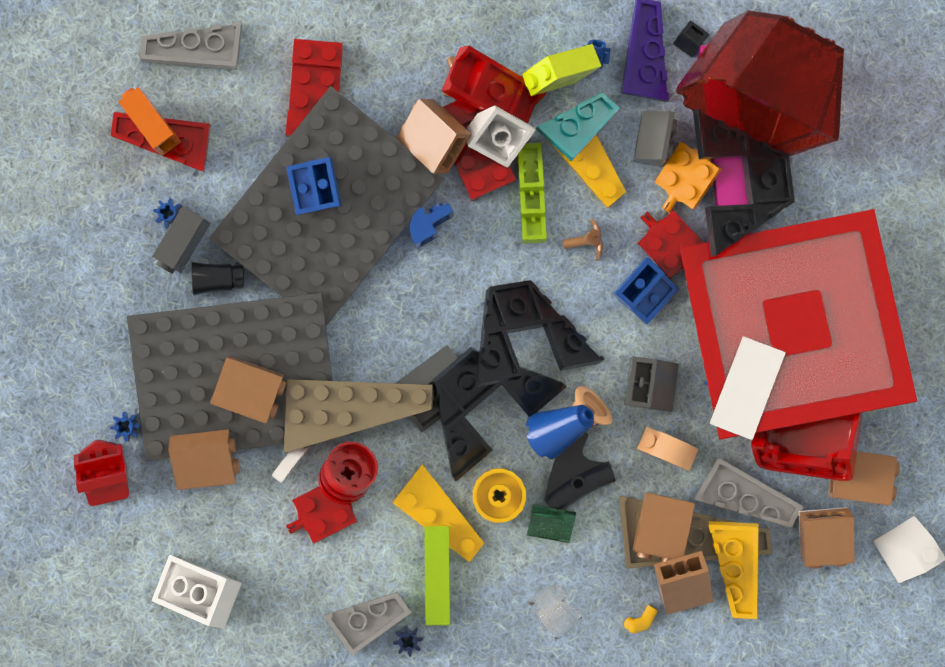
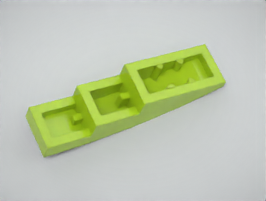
(532, 194)
(437, 575)

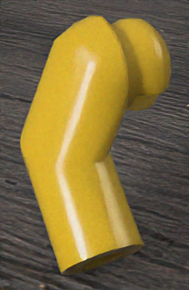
(642, 623)

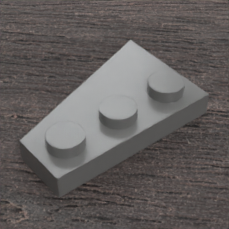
(367, 621)

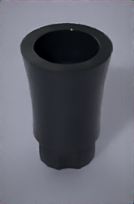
(216, 277)

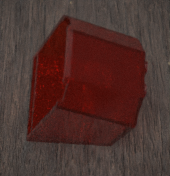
(770, 81)

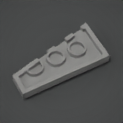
(195, 47)
(739, 492)

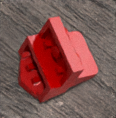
(102, 472)

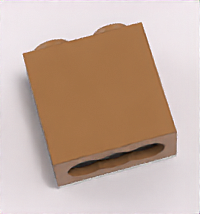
(826, 537)

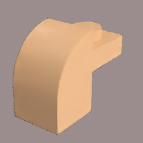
(668, 448)

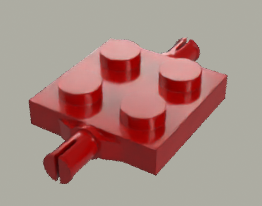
(666, 239)
(320, 515)

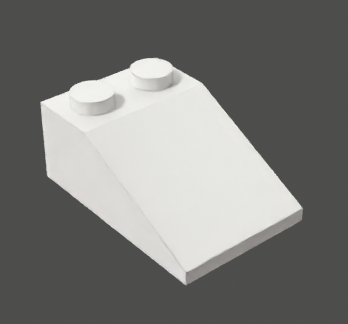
(196, 592)

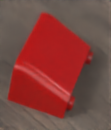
(811, 449)

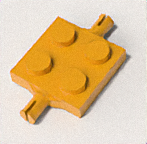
(686, 177)

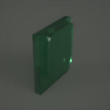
(551, 523)

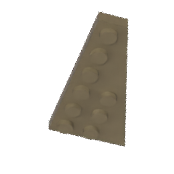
(333, 409)
(698, 539)

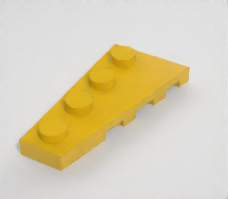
(597, 172)
(430, 506)
(738, 559)

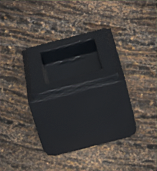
(691, 38)

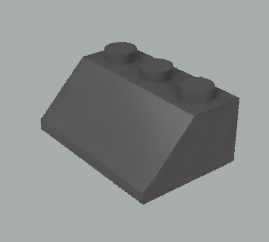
(424, 375)

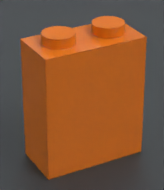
(149, 120)

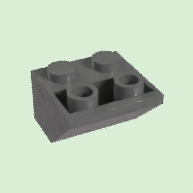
(654, 138)
(651, 384)

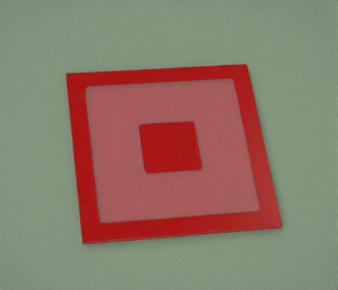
(819, 298)

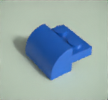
(314, 186)
(423, 226)
(646, 290)

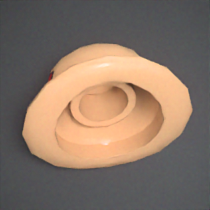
(589, 398)

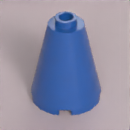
(558, 429)

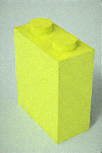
(561, 69)

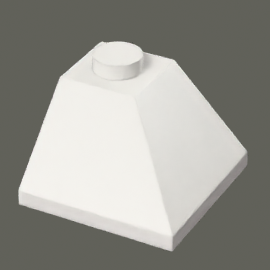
(498, 135)
(909, 550)

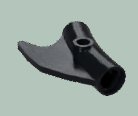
(573, 466)

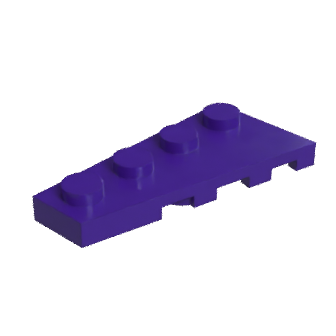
(645, 61)

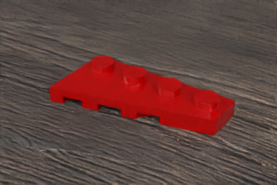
(193, 137)

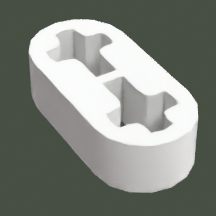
(288, 464)

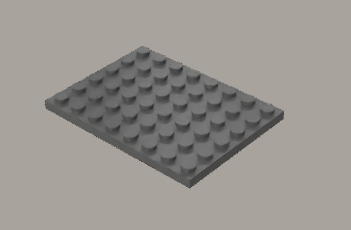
(335, 246)
(183, 353)

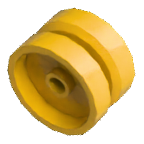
(499, 509)

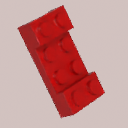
(313, 71)
(487, 84)
(476, 170)

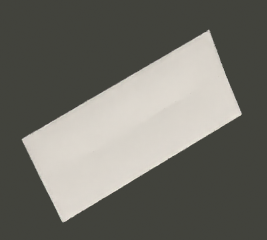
(747, 388)

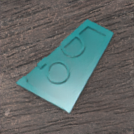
(579, 125)

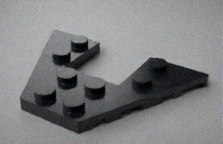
(765, 176)
(522, 308)
(458, 396)

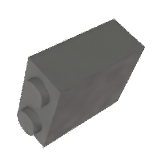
(180, 240)

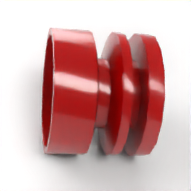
(353, 462)

